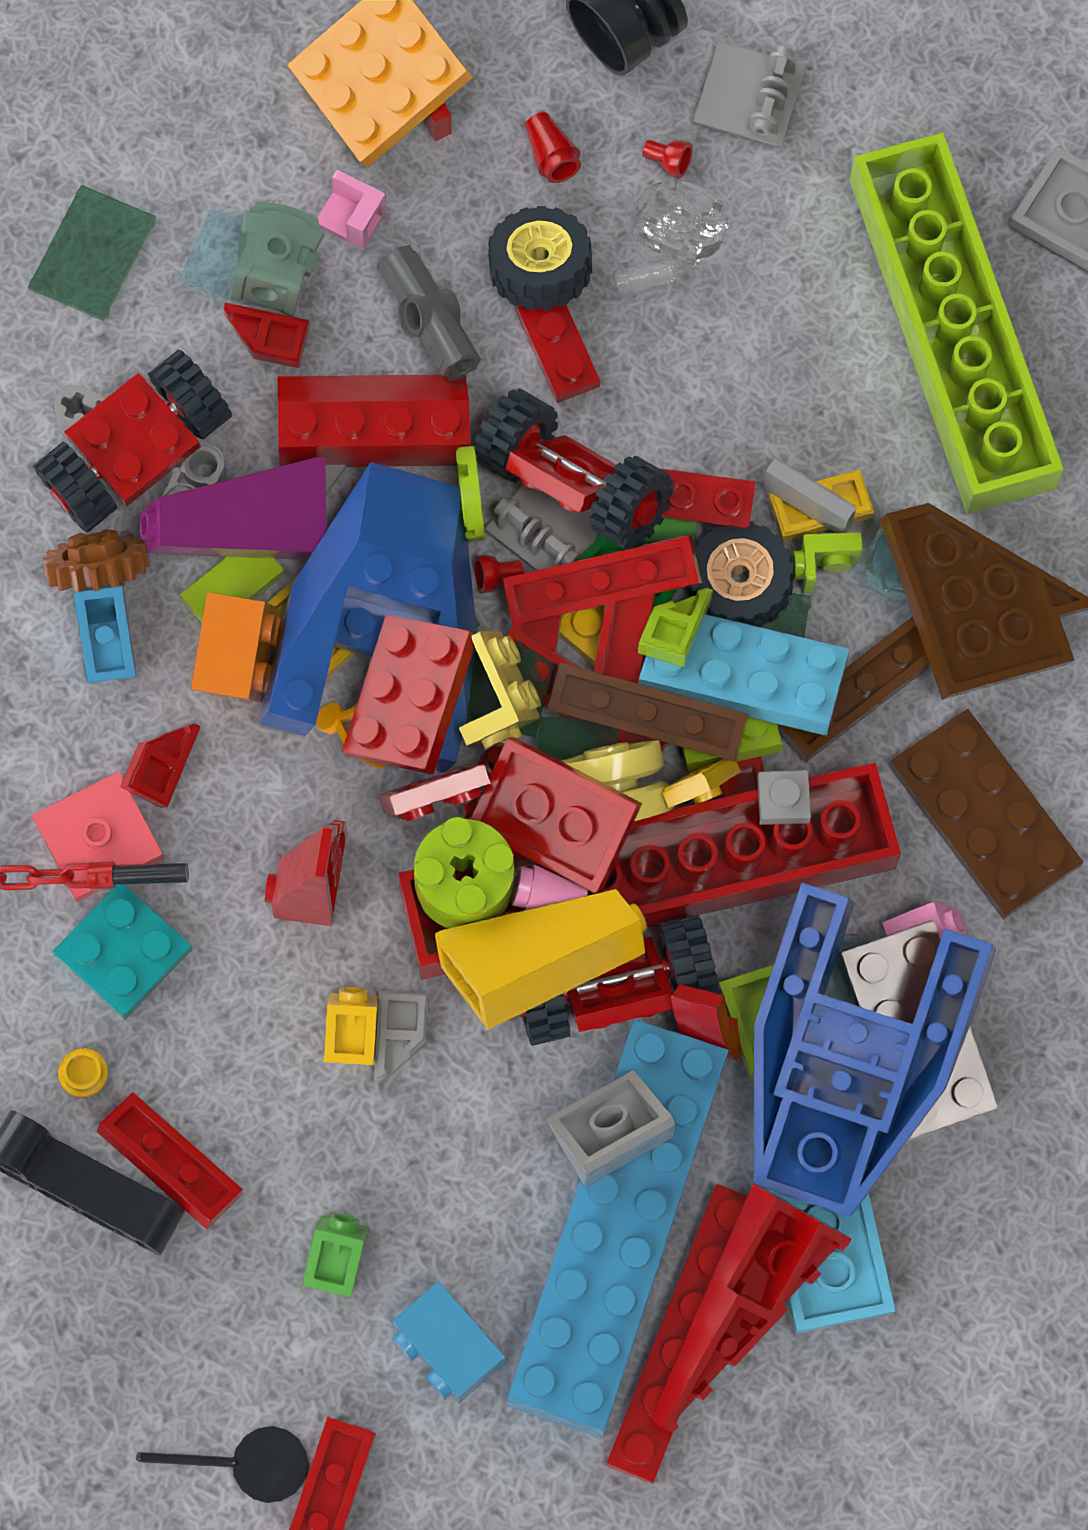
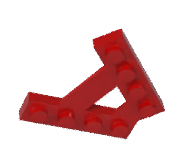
(618, 580)

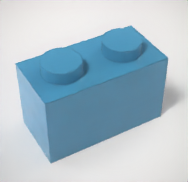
(447, 1343)

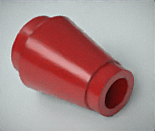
(552, 148)

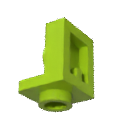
(832, 551)

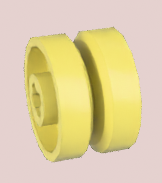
(620, 768)

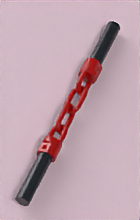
(99, 875)

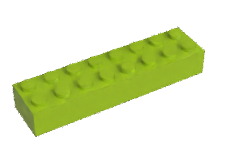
(955, 323)

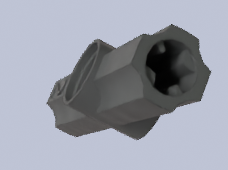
(429, 313)

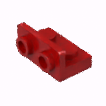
(710, 499)

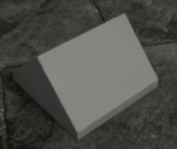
(611, 1127)

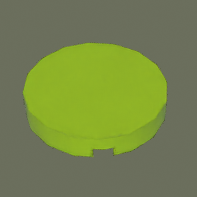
(470, 493)

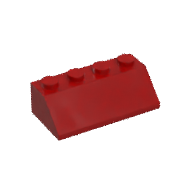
(372, 419)

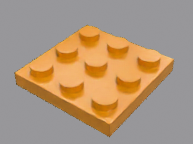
(379, 74)

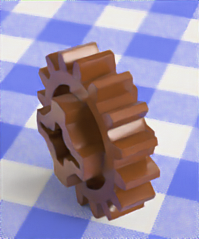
(96, 561)

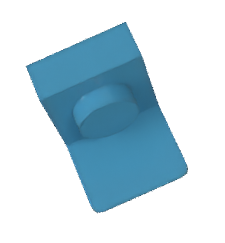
(105, 633)

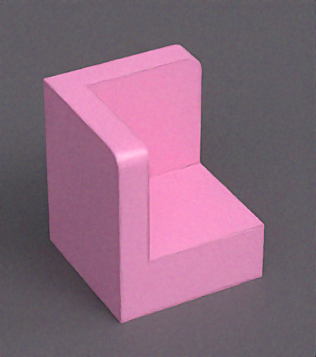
(352, 210)

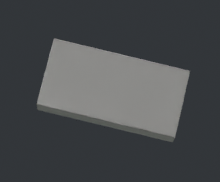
(809, 496)

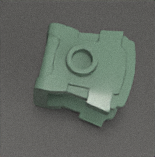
(275, 254)

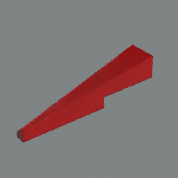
(761, 1267)

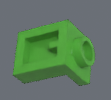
(335, 1254)

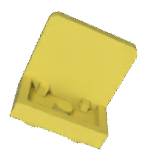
(516, 696)

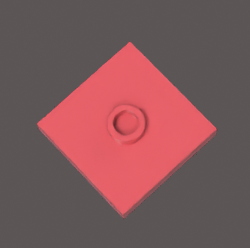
(97, 827)

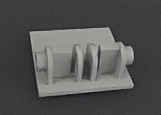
(750, 93)
(540, 529)

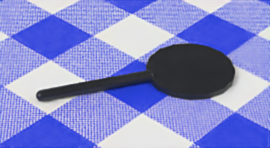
(266, 1463)

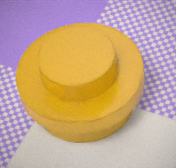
(83, 1073)

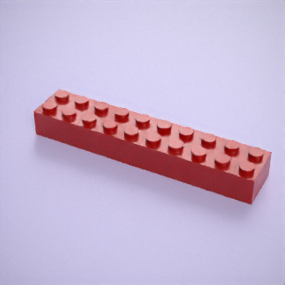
(722, 857)

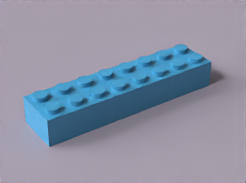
(615, 1245)

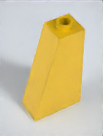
(539, 953)

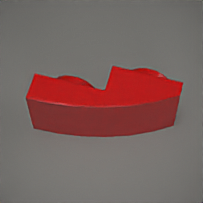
(705, 1018)

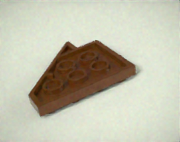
(977, 603)

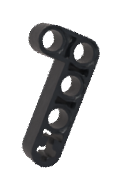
(85, 1184)

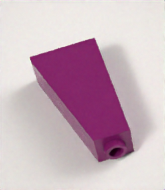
(250, 516)

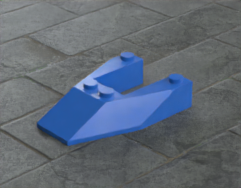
(387, 552)
(843, 1082)

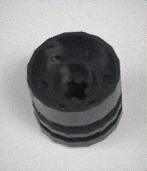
(624, 30)

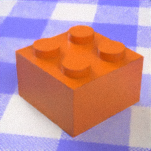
(235, 647)

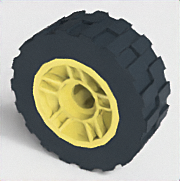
(540, 258)

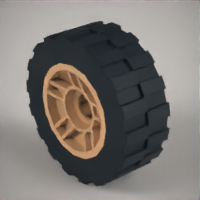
(740, 550)

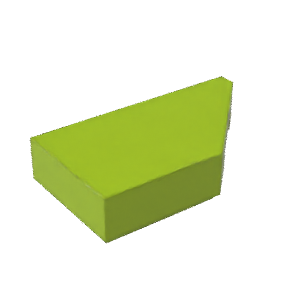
(674, 628)

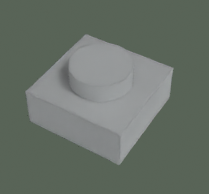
(783, 797)

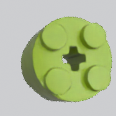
(455, 847)

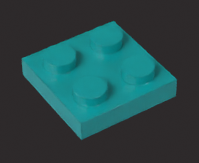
(122, 950)

